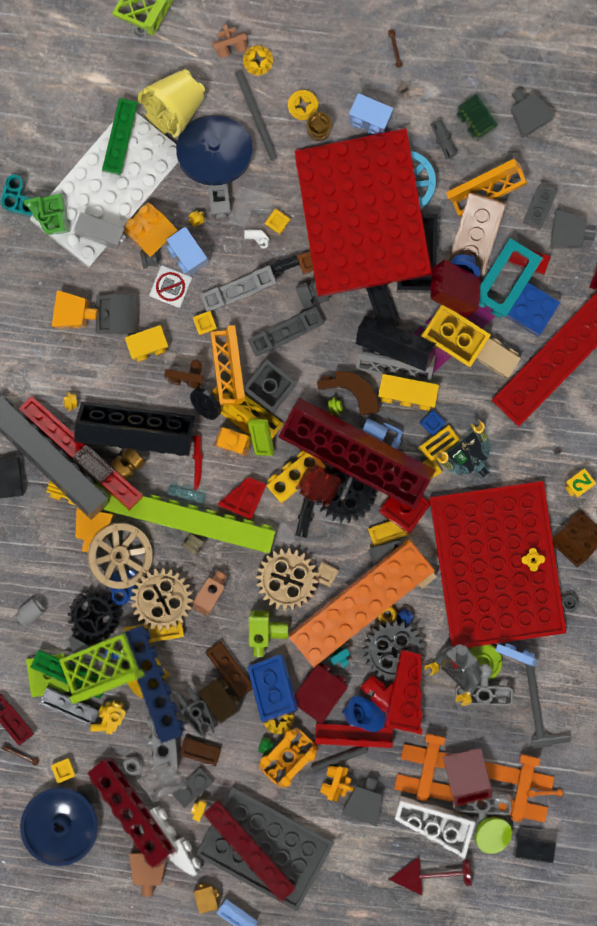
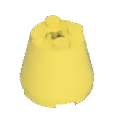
(172, 101)

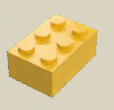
(455, 335)

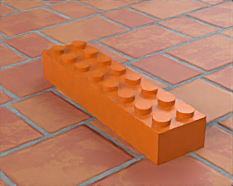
(361, 602)

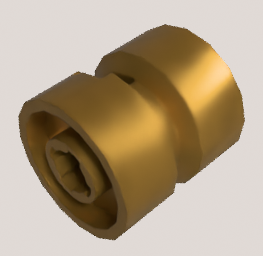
(319, 126)
(135, 460)

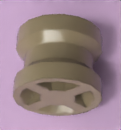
(193, 544)

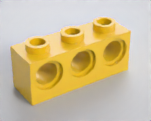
(284, 476)

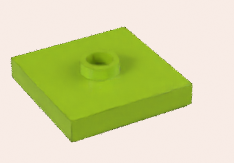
(39, 682)

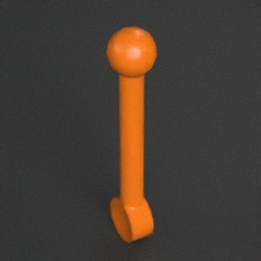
(531, 793)

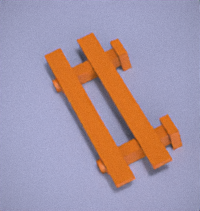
(432, 758)

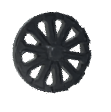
(205, 403)

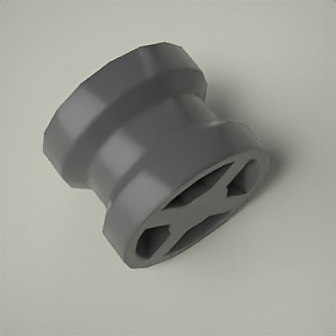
(148, 261)

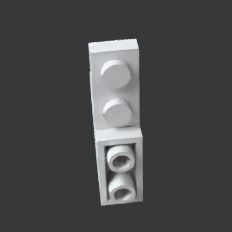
(183, 858)

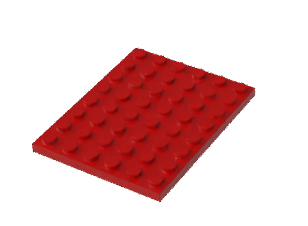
(362, 213)
(480, 555)

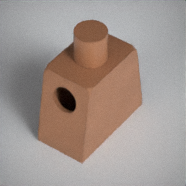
(205, 600)
(144, 874)

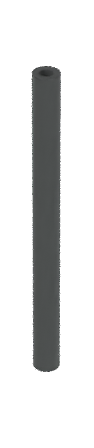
(256, 116)

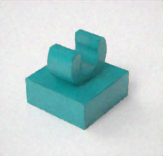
(340, 655)

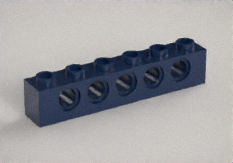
(164, 733)

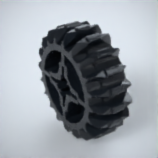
(91, 607)

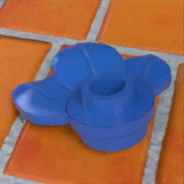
(127, 591)

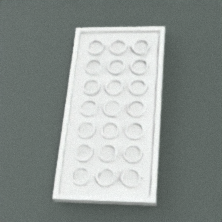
(110, 196)

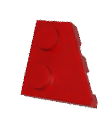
(244, 498)

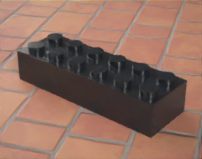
(134, 428)

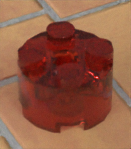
(318, 485)

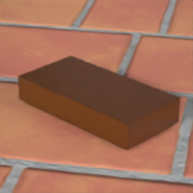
(200, 751)

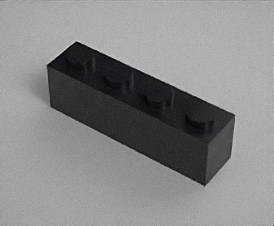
(395, 343)

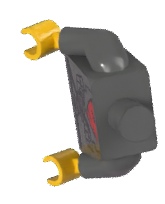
(459, 666)

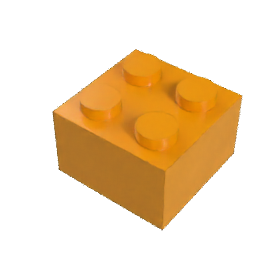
(149, 229)

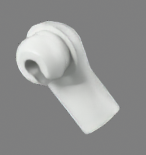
(259, 236)

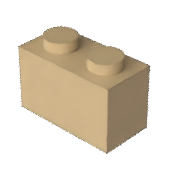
(498, 358)

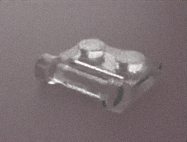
(160, 776)

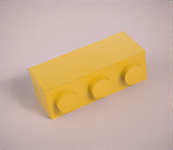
(408, 392)

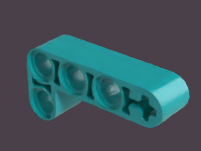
(17, 195)

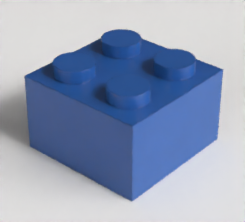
(533, 310)

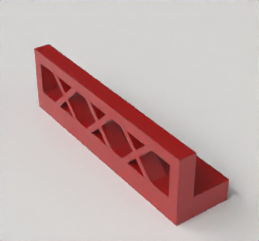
(352, 736)

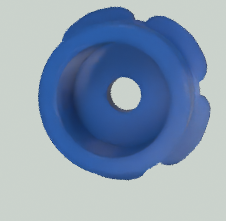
(406, 616)

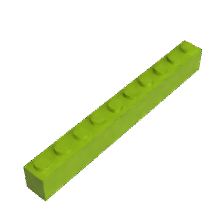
(196, 522)

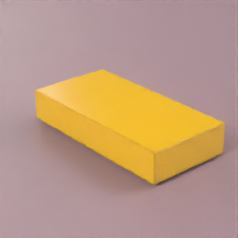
(385, 533)

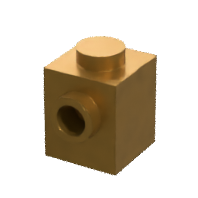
(206, 897)

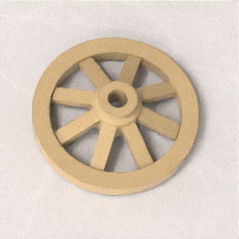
(123, 558)

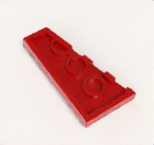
(405, 700)

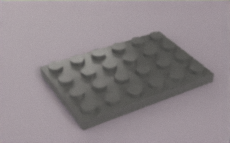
(287, 842)

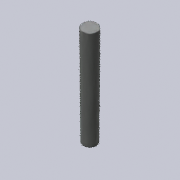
(338, 759)

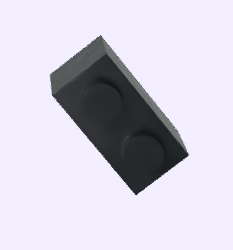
(534, 849)

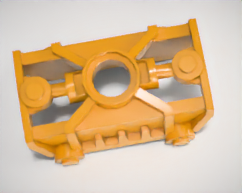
(293, 767)

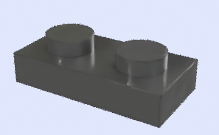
(196, 785)

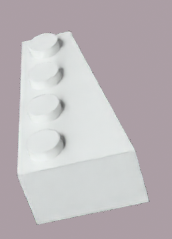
(439, 824)

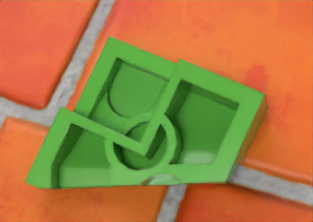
(50, 213)

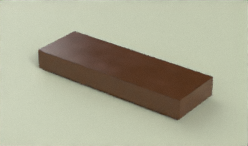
(229, 669)

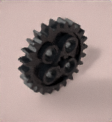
(360, 499)

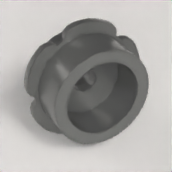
(574, 603)

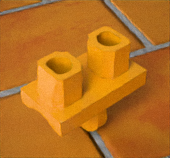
(340, 784)

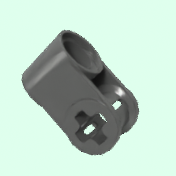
(380, 552)

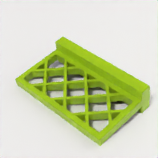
(153, 19)
(102, 685)

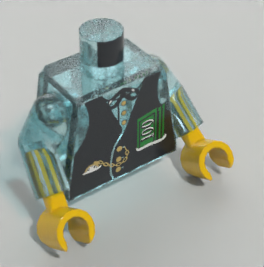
(468, 454)

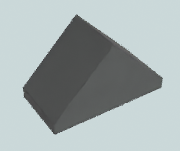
(78, 645)

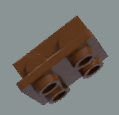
(577, 539)

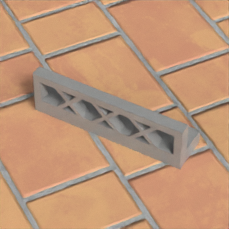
(377, 359)

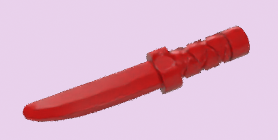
(197, 456)

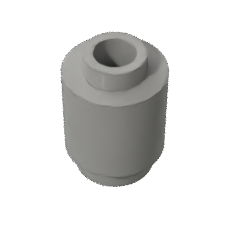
(30, 612)

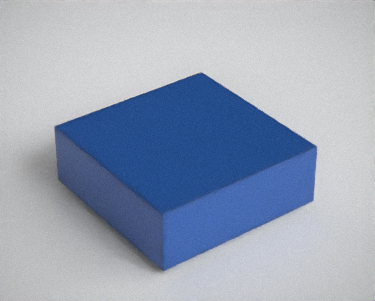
(432, 423)

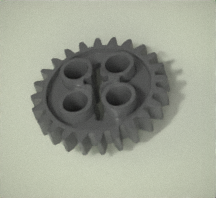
(390, 633)

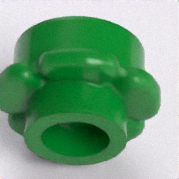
(265, 746)

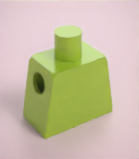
(258, 625)

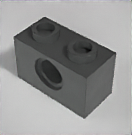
(539, 207)

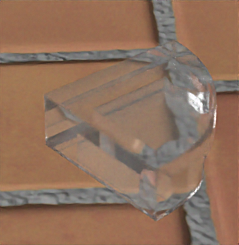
(286, 535)

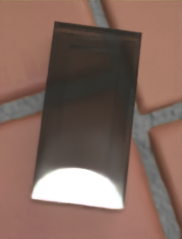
(93, 464)

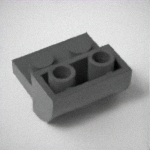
(116, 314)

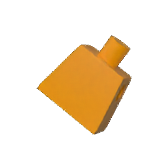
(72, 311)
(233, 441)
(88, 528)

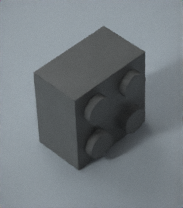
(269, 386)

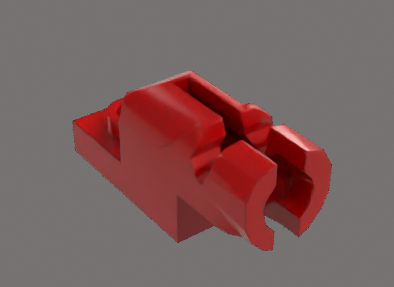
(381, 695)

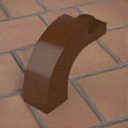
(358, 386)

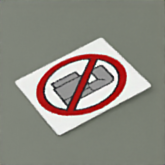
(170, 286)

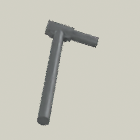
(540, 739)

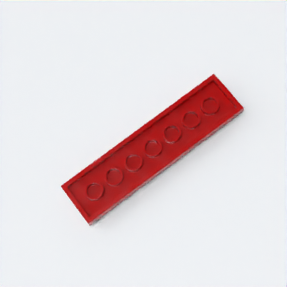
(550, 365)

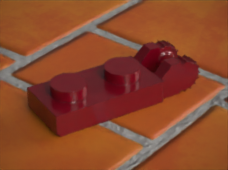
(14, 723)

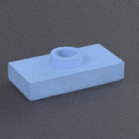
(235, 915)

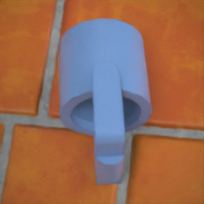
(379, 431)

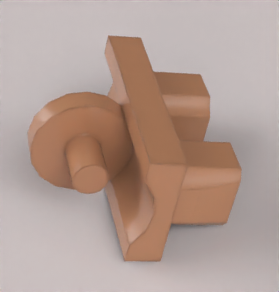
(238, 40)

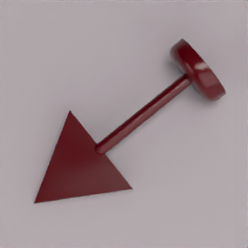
(411, 875)

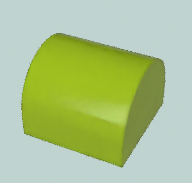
(278, 630)

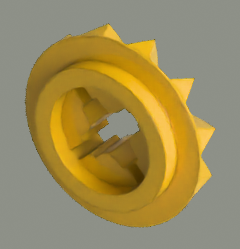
(252, 67)
(294, 101)
(282, 726)

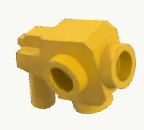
(112, 716)

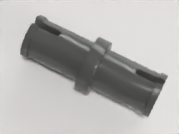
(443, 139)

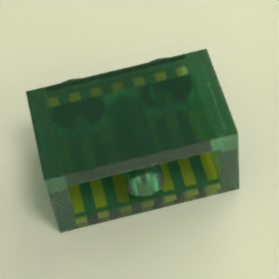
(476, 117)

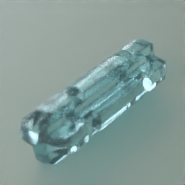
(186, 493)

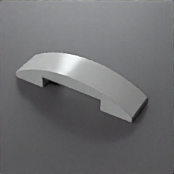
(238, 289)

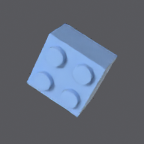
(370, 115)
(187, 251)

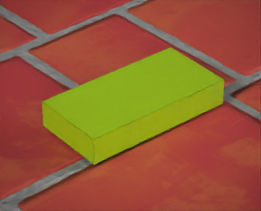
(261, 437)

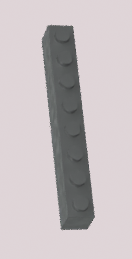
(50, 461)

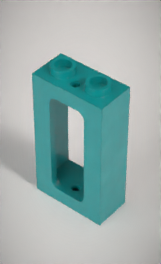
(503, 309)

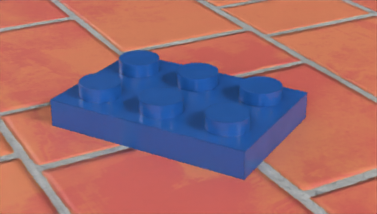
(272, 688)

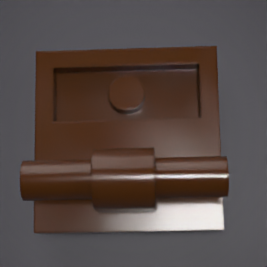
(193, 378)

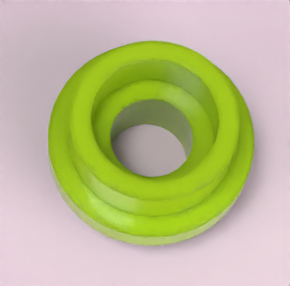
(335, 406)

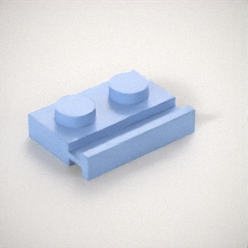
(510, 651)

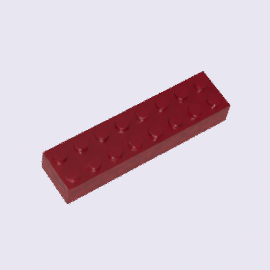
(356, 453)

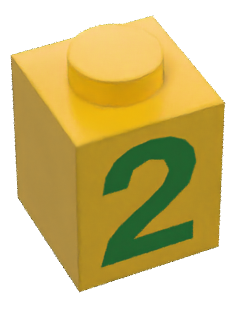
(579, 483)

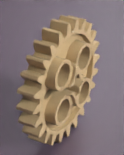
(177, 591)
(281, 596)

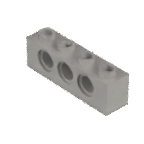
(157, 759)

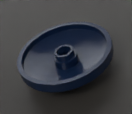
(214, 150)
(59, 826)

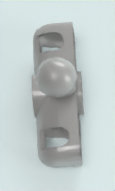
(494, 691)
(490, 806)

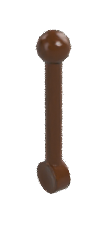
(391, 33)
(34, 761)

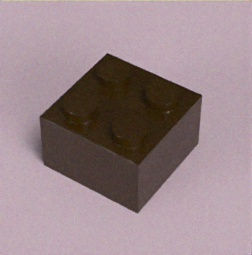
(220, 700)

